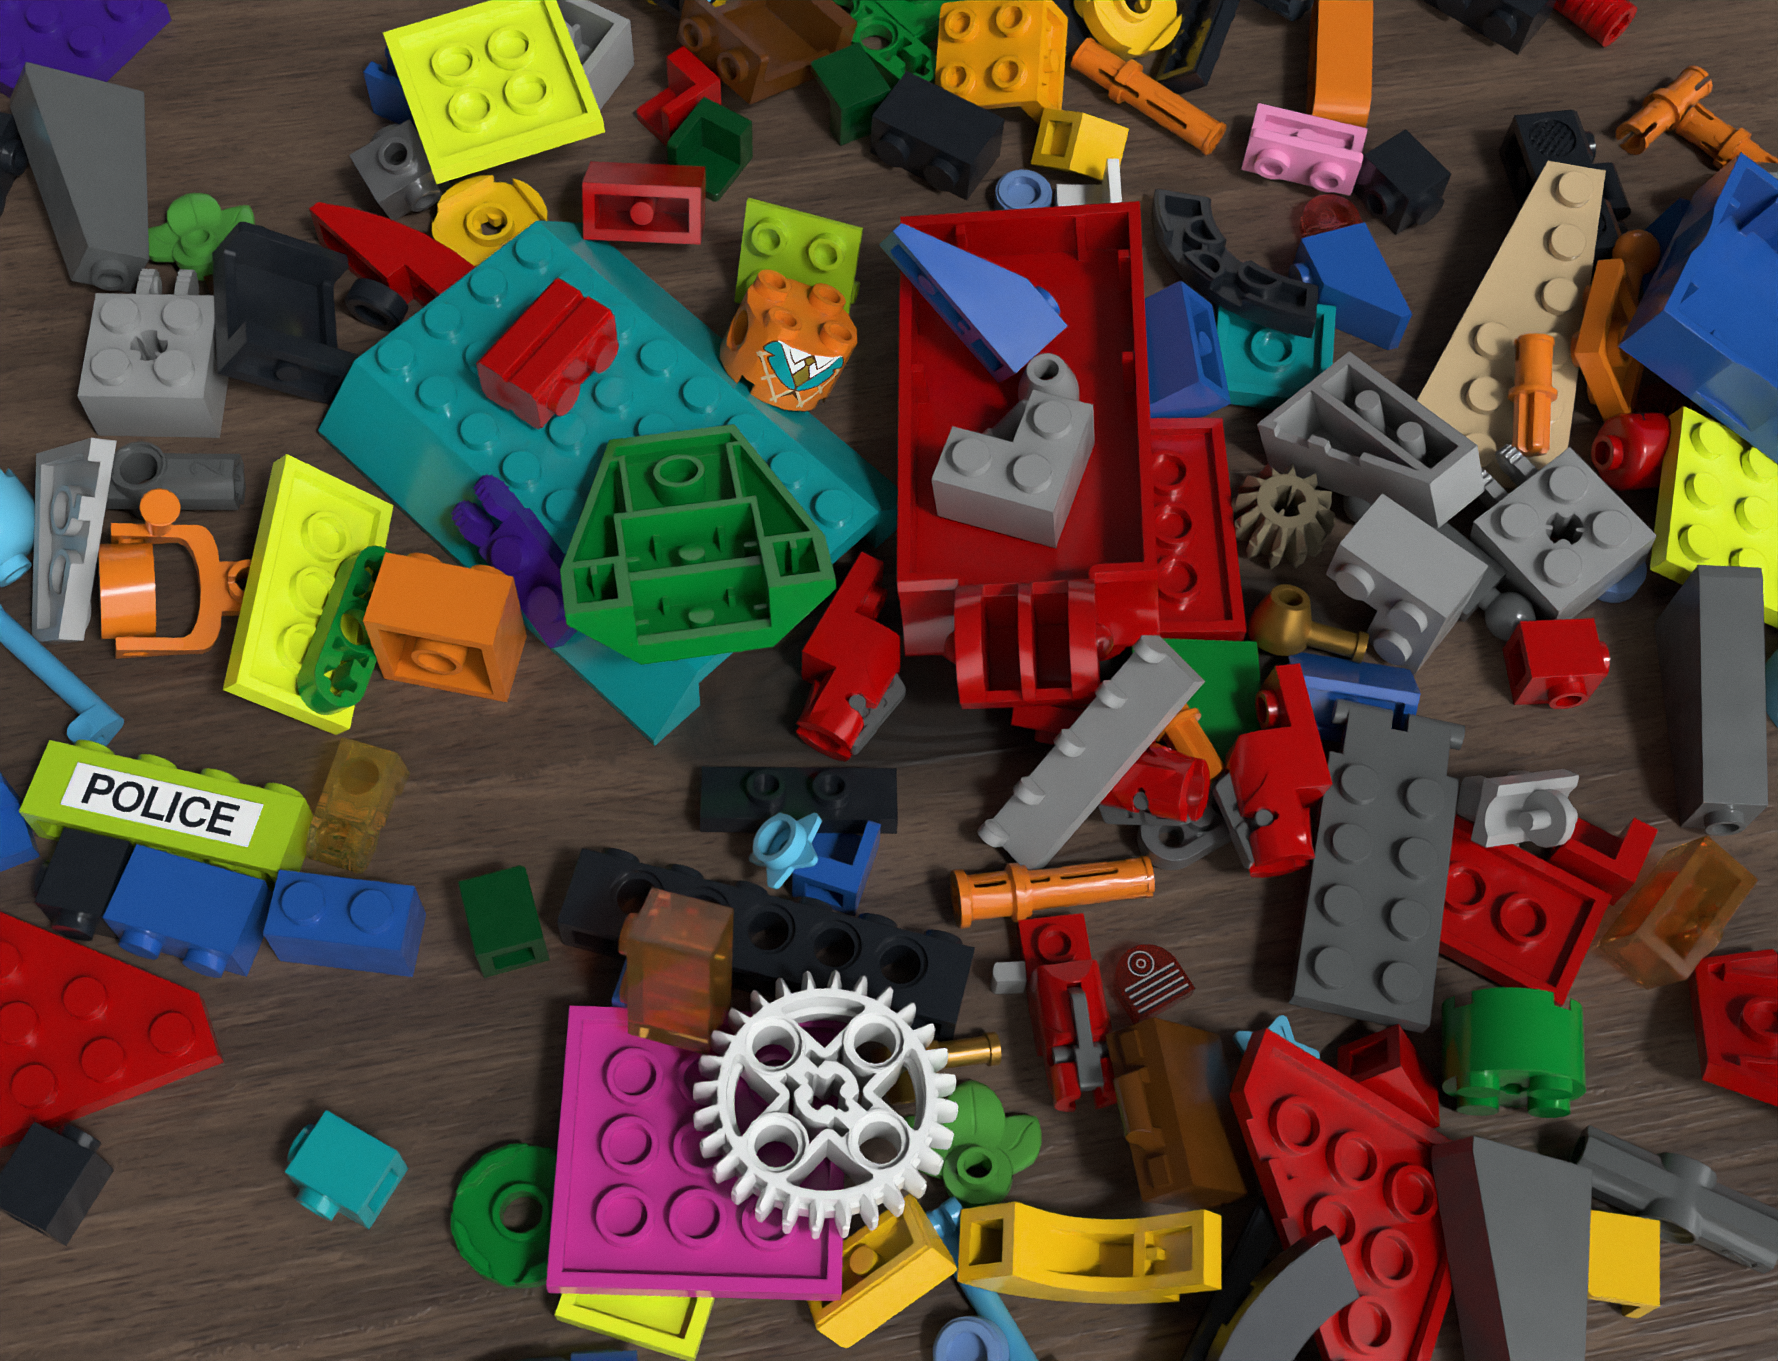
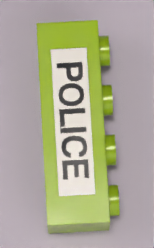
(169, 809)

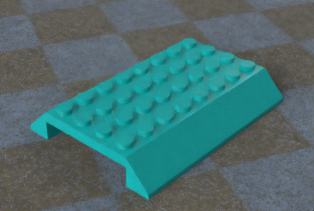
(427, 431)

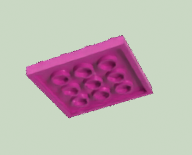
(640, 1198)

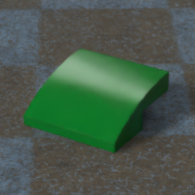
(1228, 690)

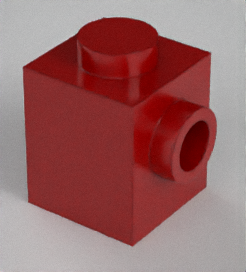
(1555, 662)

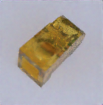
(355, 805)

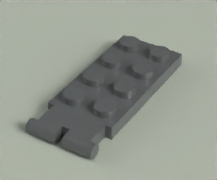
(1379, 870)

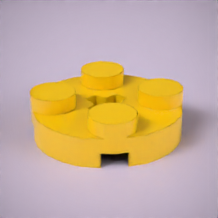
(1128, 32)
(480, 201)

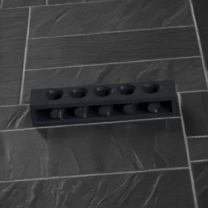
(609, 879)

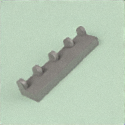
(1093, 753)

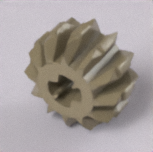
(1282, 516)

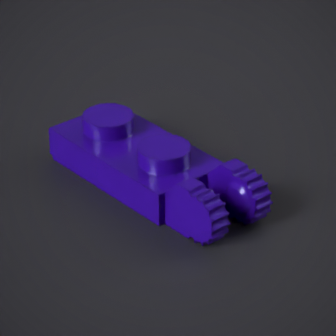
(520, 550)

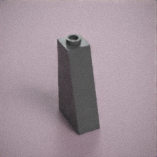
(90, 170)
(1716, 697)
(1515, 1249)

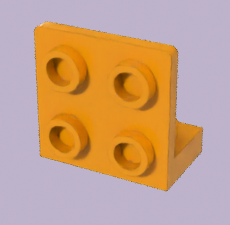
(1003, 53)

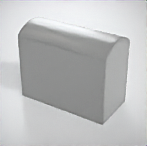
(1008, 977)

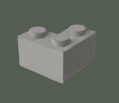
(1020, 484)
(1409, 576)

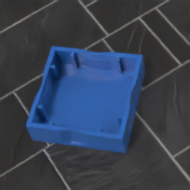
(1715, 305)

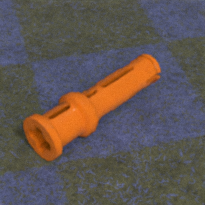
(1021, 891)

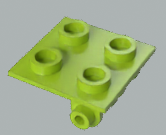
(799, 248)

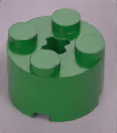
(1513, 1052)

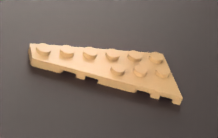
(1527, 289)

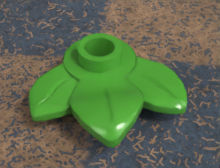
(194, 232)
(985, 1141)

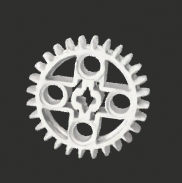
(832, 1131)

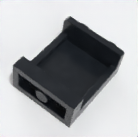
(278, 312)

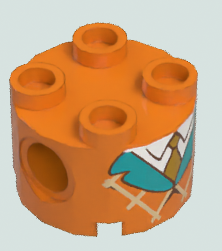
(789, 341)

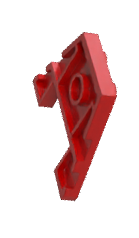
(1738, 1022)

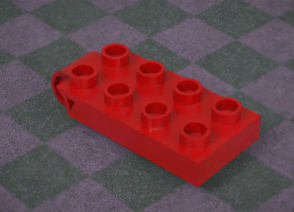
(1003, 609)

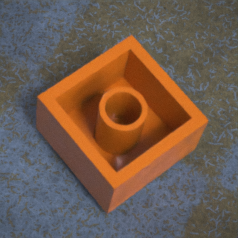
(446, 625)

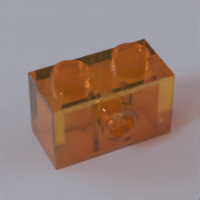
(1678, 913)
(677, 969)

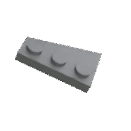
(67, 535)

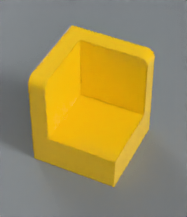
(1077, 143)
(1624, 1262)

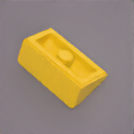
(883, 1274)

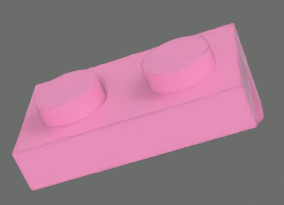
(1304, 149)

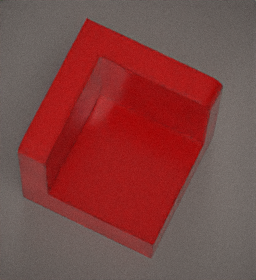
(687, 84)
(1603, 858)
(1393, 1071)

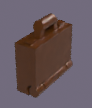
(1180, 1115)

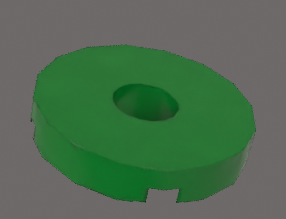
(479, 1208)

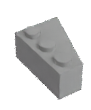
(1373, 440)

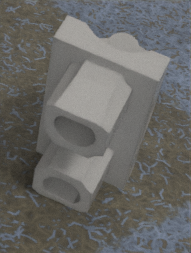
(1520, 807)

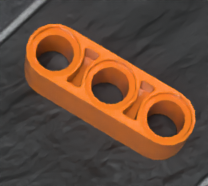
(1340, 61)

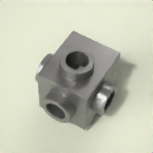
(398, 171)

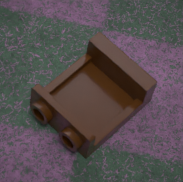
(763, 43)

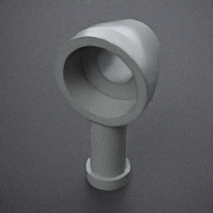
(1042, 365)

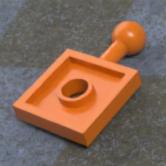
(1608, 309)

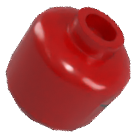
(1632, 450)

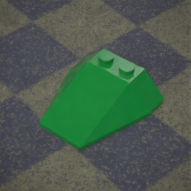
(691, 550)

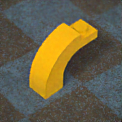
(1088, 1259)

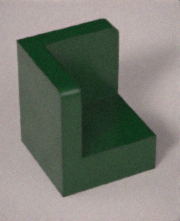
(853, 91)
(713, 139)
(503, 921)

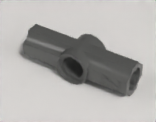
(194, 478)
(1681, 1196)

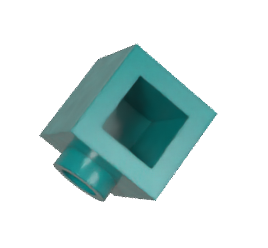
(343, 1170)

